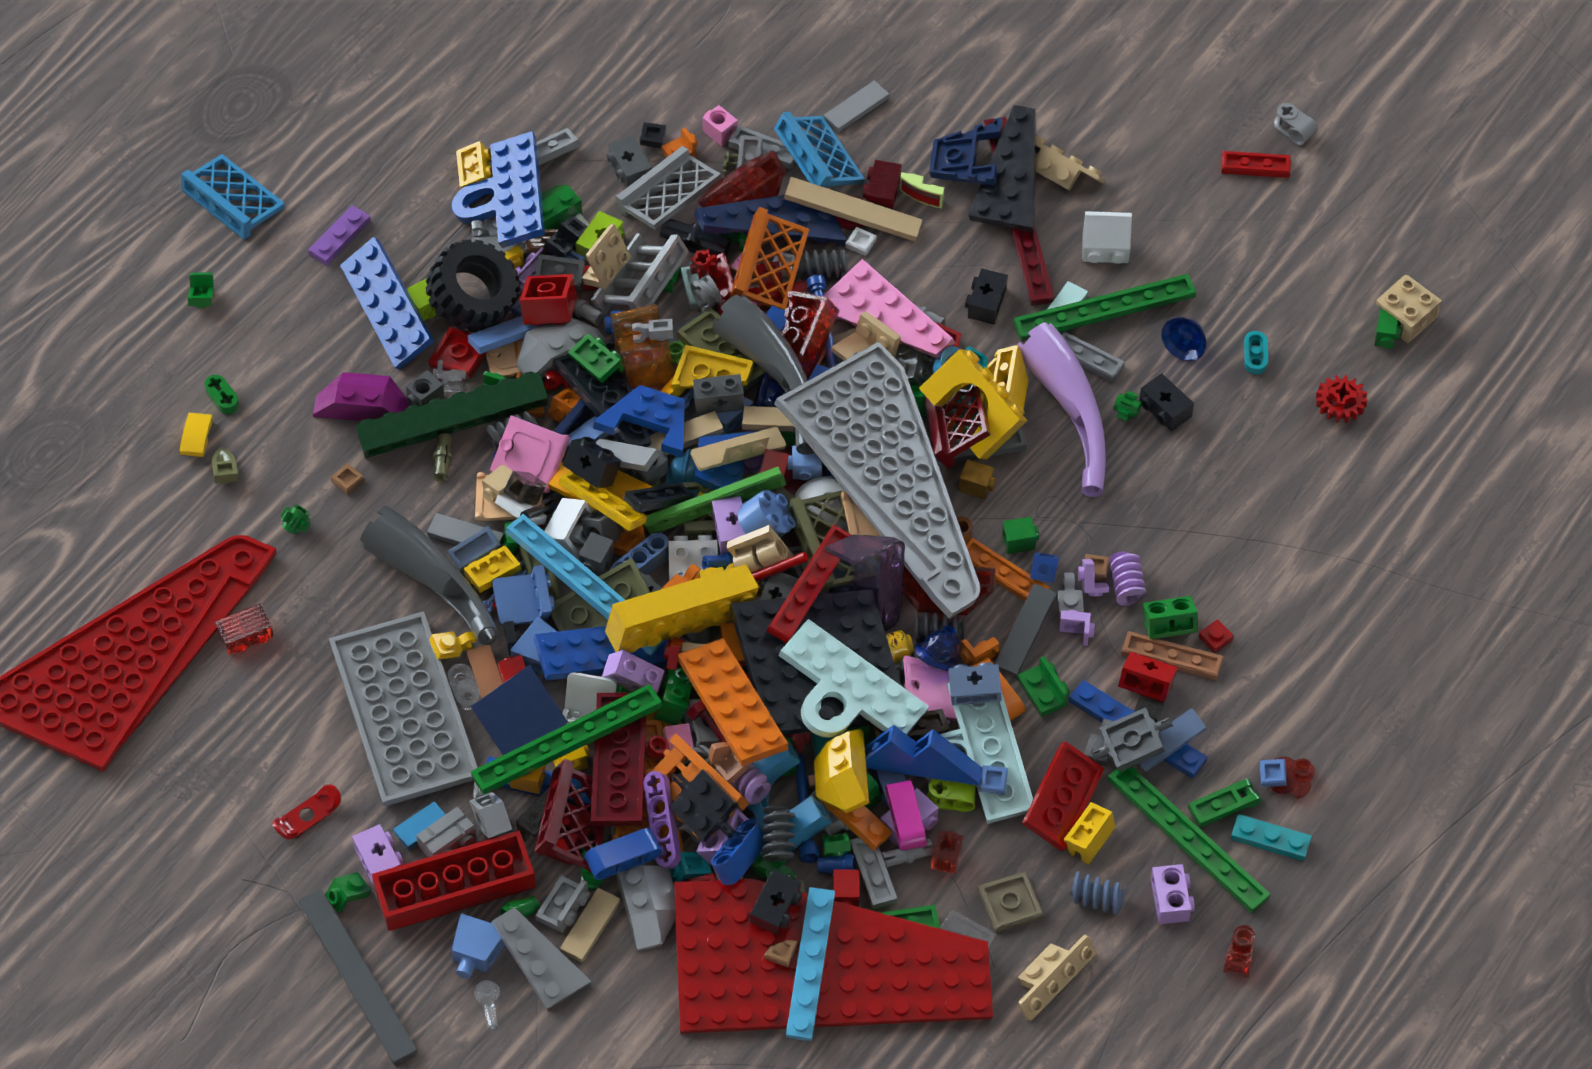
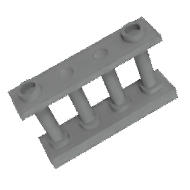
(653, 281)

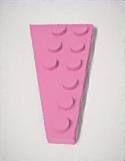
(868, 291)

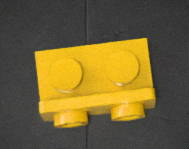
(474, 164)
(495, 565)

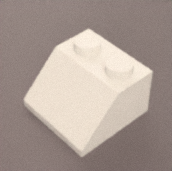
(1106, 237)
(567, 526)

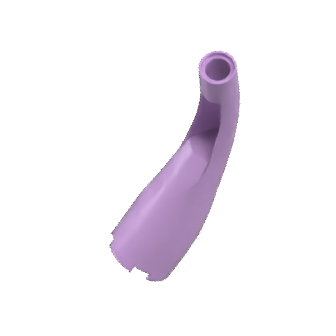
(1061, 374)

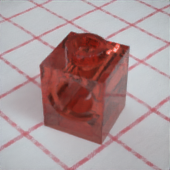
(945, 860)

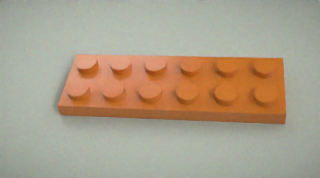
(732, 702)

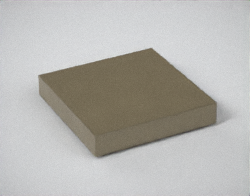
(1010, 902)

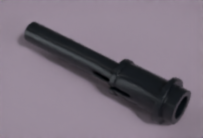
(547, 506)

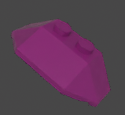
(359, 397)

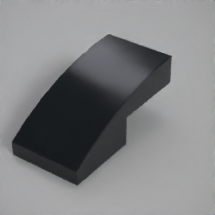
(566, 237)

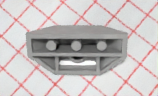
(550, 342)
(648, 903)

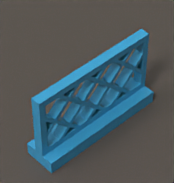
(809, 157)
(219, 204)

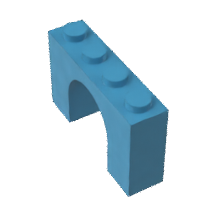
(810, 814)

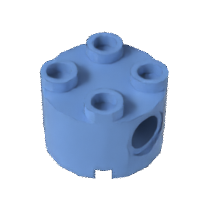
(765, 510)

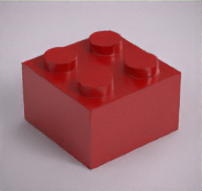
(548, 299)

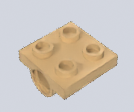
(758, 549)

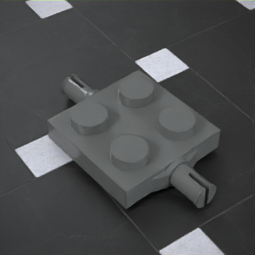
(1132, 739)

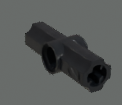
(695, 238)

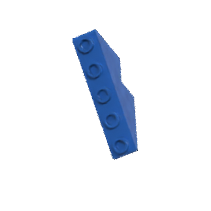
(928, 757)

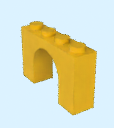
(1002, 415)

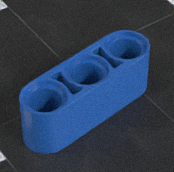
(738, 852)
(623, 853)

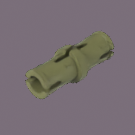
(442, 457)

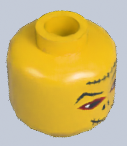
(900, 645)

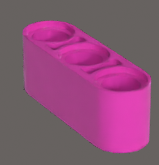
(905, 815)

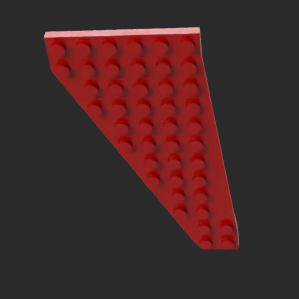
(110, 673)

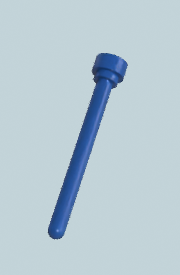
(816, 286)
(809, 850)

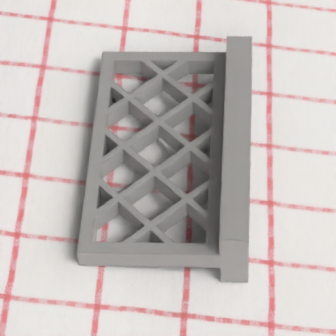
(659, 180)

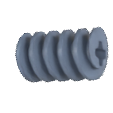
(1097, 893)

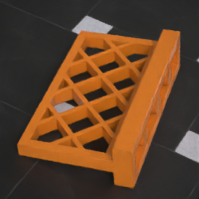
(753, 249)

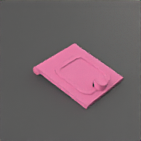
(534, 450)
(931, 683)

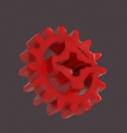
(1353, 398)

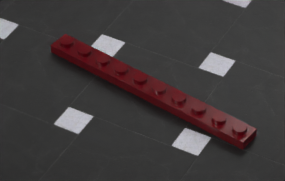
(1029, 254)

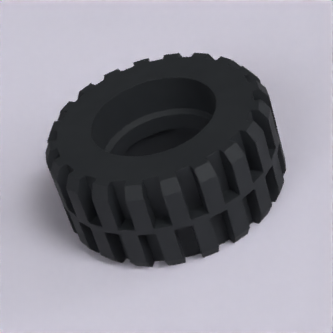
(488, 266)

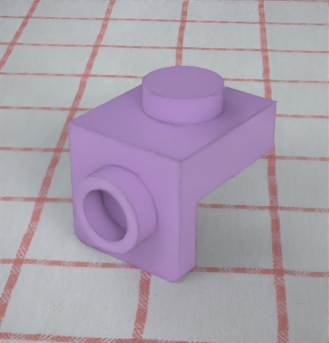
(1086, 574)
(1077, 622)

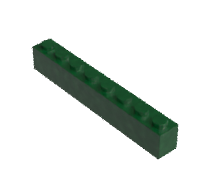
(451, 414)

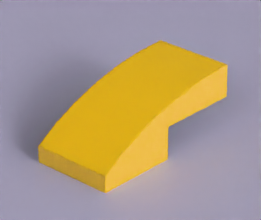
(195, 434)

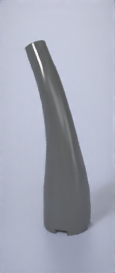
(762, 342)
(417, 556)

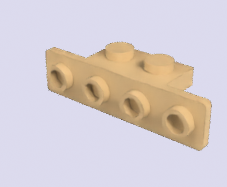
(1059, 168)
(737, 448)
(1051, 973)

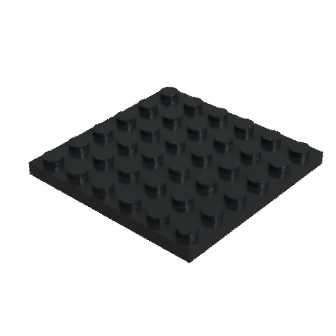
(846, 616)

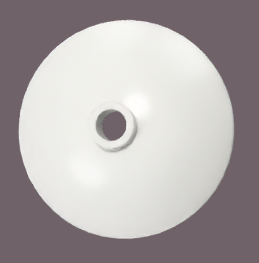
(822, 486)

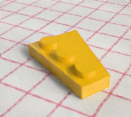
(703, 363)

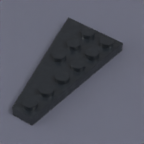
(1012, 198)
(602, 396)

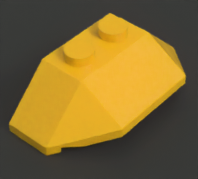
(1009, 373)
(842, 772)

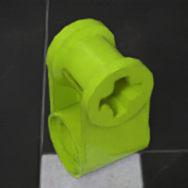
(952, 795)

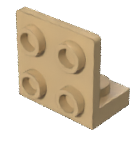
(606, 258)
(1411, 306)
(867, 333)

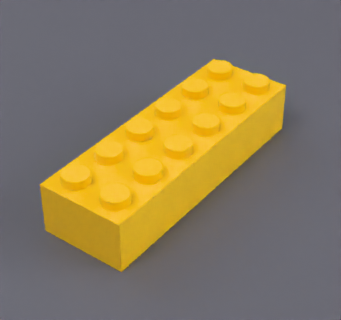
(679, 609)

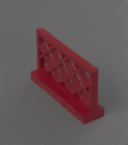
(942, 425)
(555, 806)

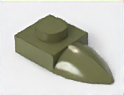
(224, 467)

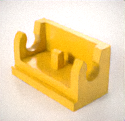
(1090, 832)

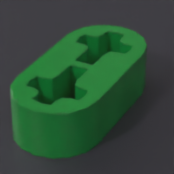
(225, 392)

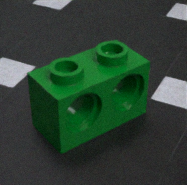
(1170, 617)
(674, 697)

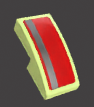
(913, 186)

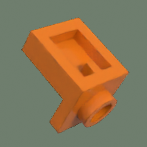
(687, 140)
(563, 404)
(984, 649)

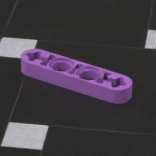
(667, 818)

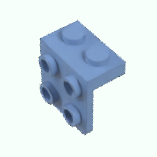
(523, 597)

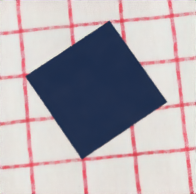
(518, 711)

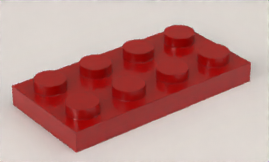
(1062, 795)

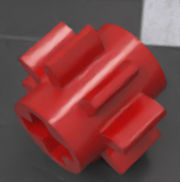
(703, 263)

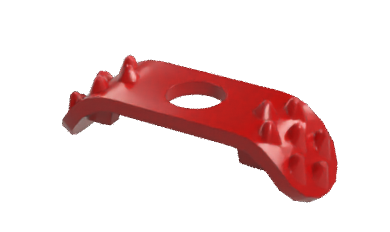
(321, 803)

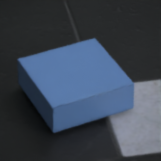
(1273, 773)
(993, 779)

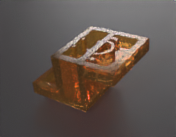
(644, 362)

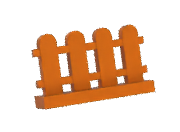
(675, 758)

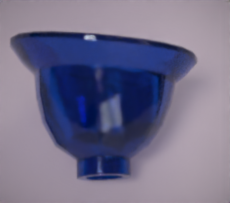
(1184, 338)
(768, 392)
(939, 649)

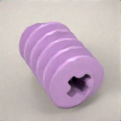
(1127, 578)
(752, 785)

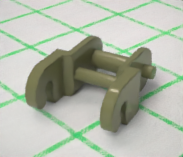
(727, 163)

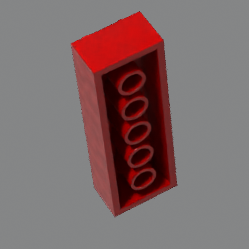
(454, 880)

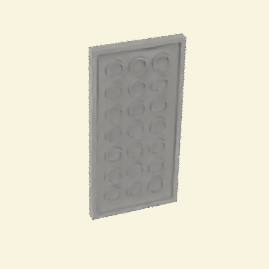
(403, 709)

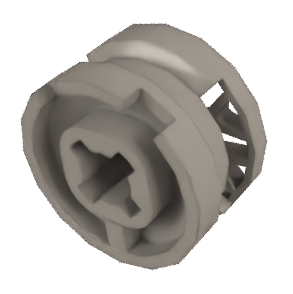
(706, 293)

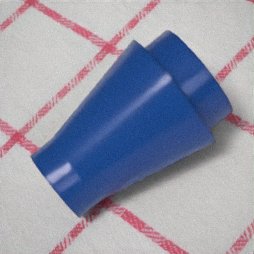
(832, 863)

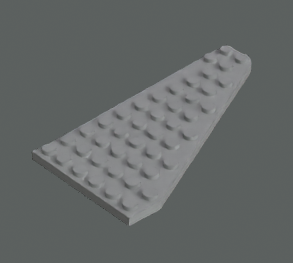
(877, 448)

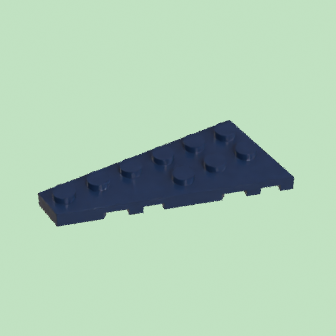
(739, 216)

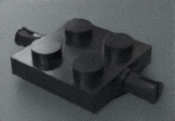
(704, 805)

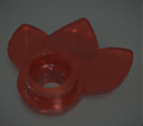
(1296, 781)

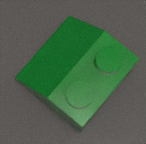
(558, 205)

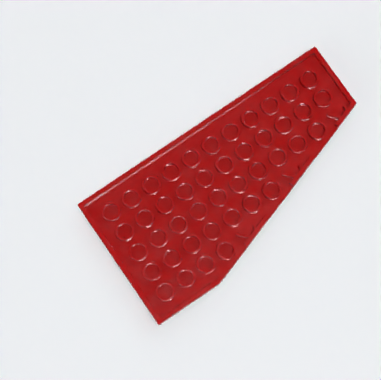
(872, 969)

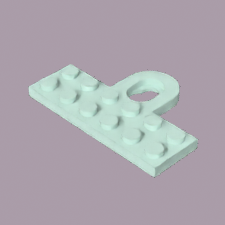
(852, 681)
(990, 741)

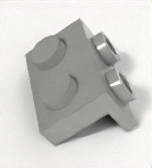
(562, 904)

